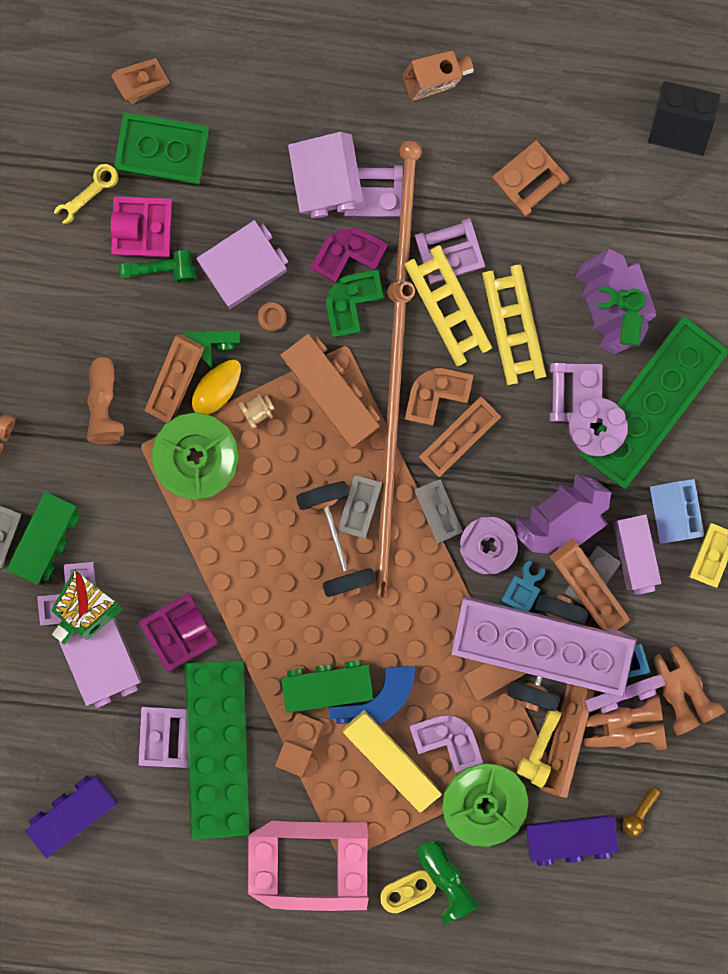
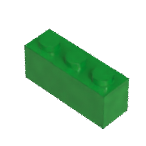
(44, 539)
(326, 686)

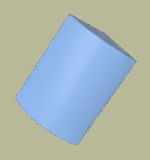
(677, 511)

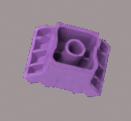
(612, 271)
(565, 515)

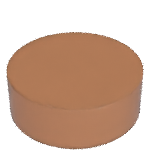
(272, 317)

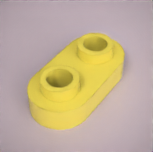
(408, 891)

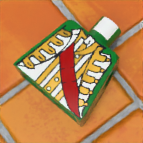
(82, 609)

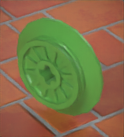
(174, 447)
(502, 814)

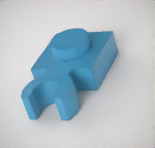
(520, 591)

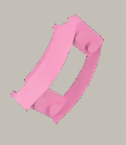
(350, 865)

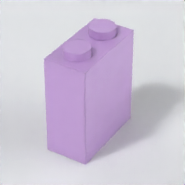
(325, 174)
(243, 263)
(637, 554)
(102, 665)

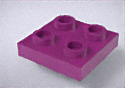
(178, 632)

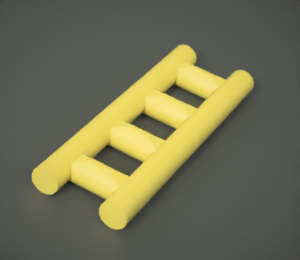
(431, 298)
(503, 339)

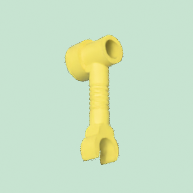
(93, 189)
(533, 767)

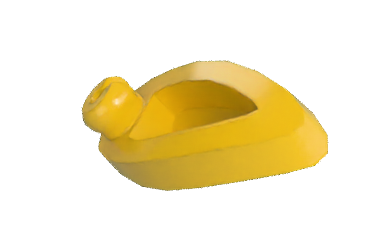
(216, 387)

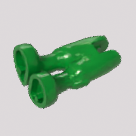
(448, 879)

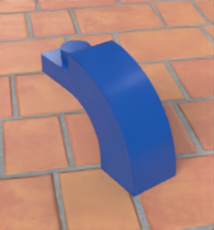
(386, 704)

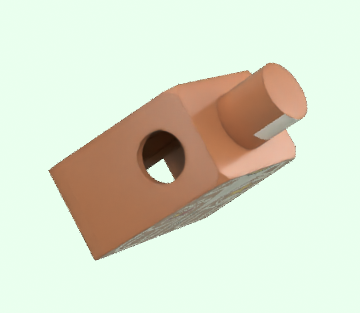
(435, 74)

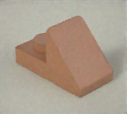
(140, 80)
(299, 744)

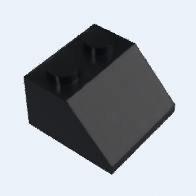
(683, 118)

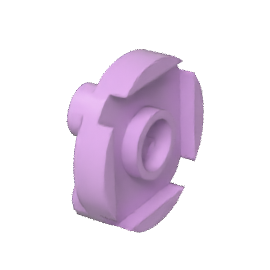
(584, 436)
(504, 541)

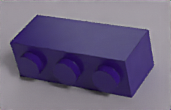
(70, 815)
(572, 839)

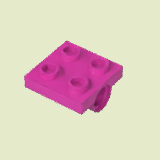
(141, 227)

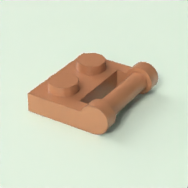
(525, 170)

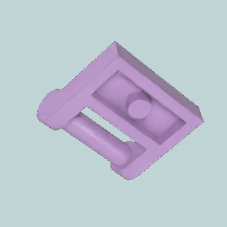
(379, 201)
(461, 257)
(585, 386)
(156, 737)

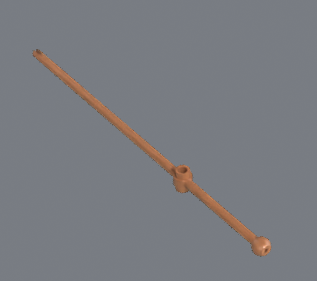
(400, 293)

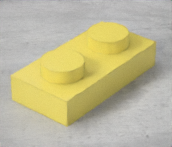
(711, 556)

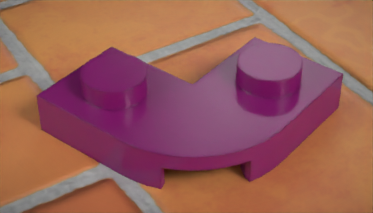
(344, 245)

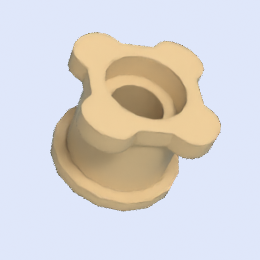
(257, 409)

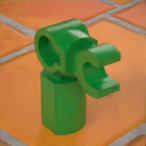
(632, 301)

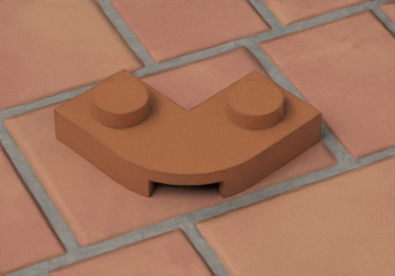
(435, 385)

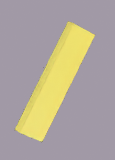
(392, 761)

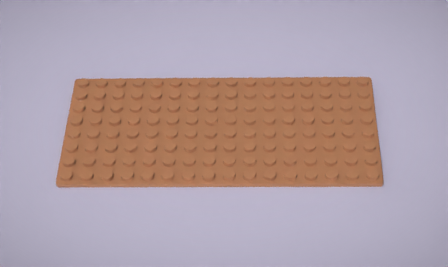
(267, 578)

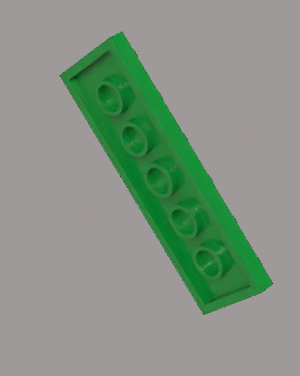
(660, 398)
(216, 749)

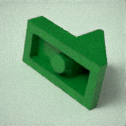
(222, 339)

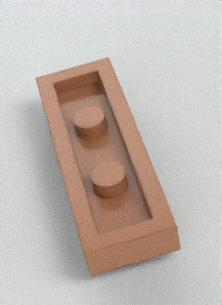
(174, 378)
(459, 437)

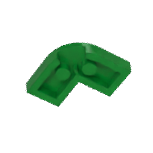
(343, 299)

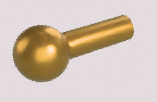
(632, 824)

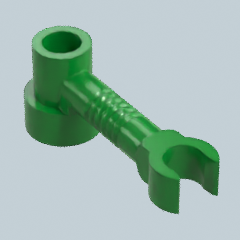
(181, 266)

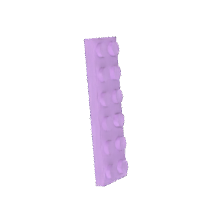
(543, 646)

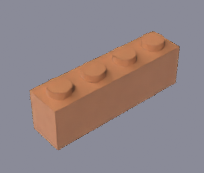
(330, 391)

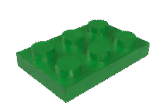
(161, 148)

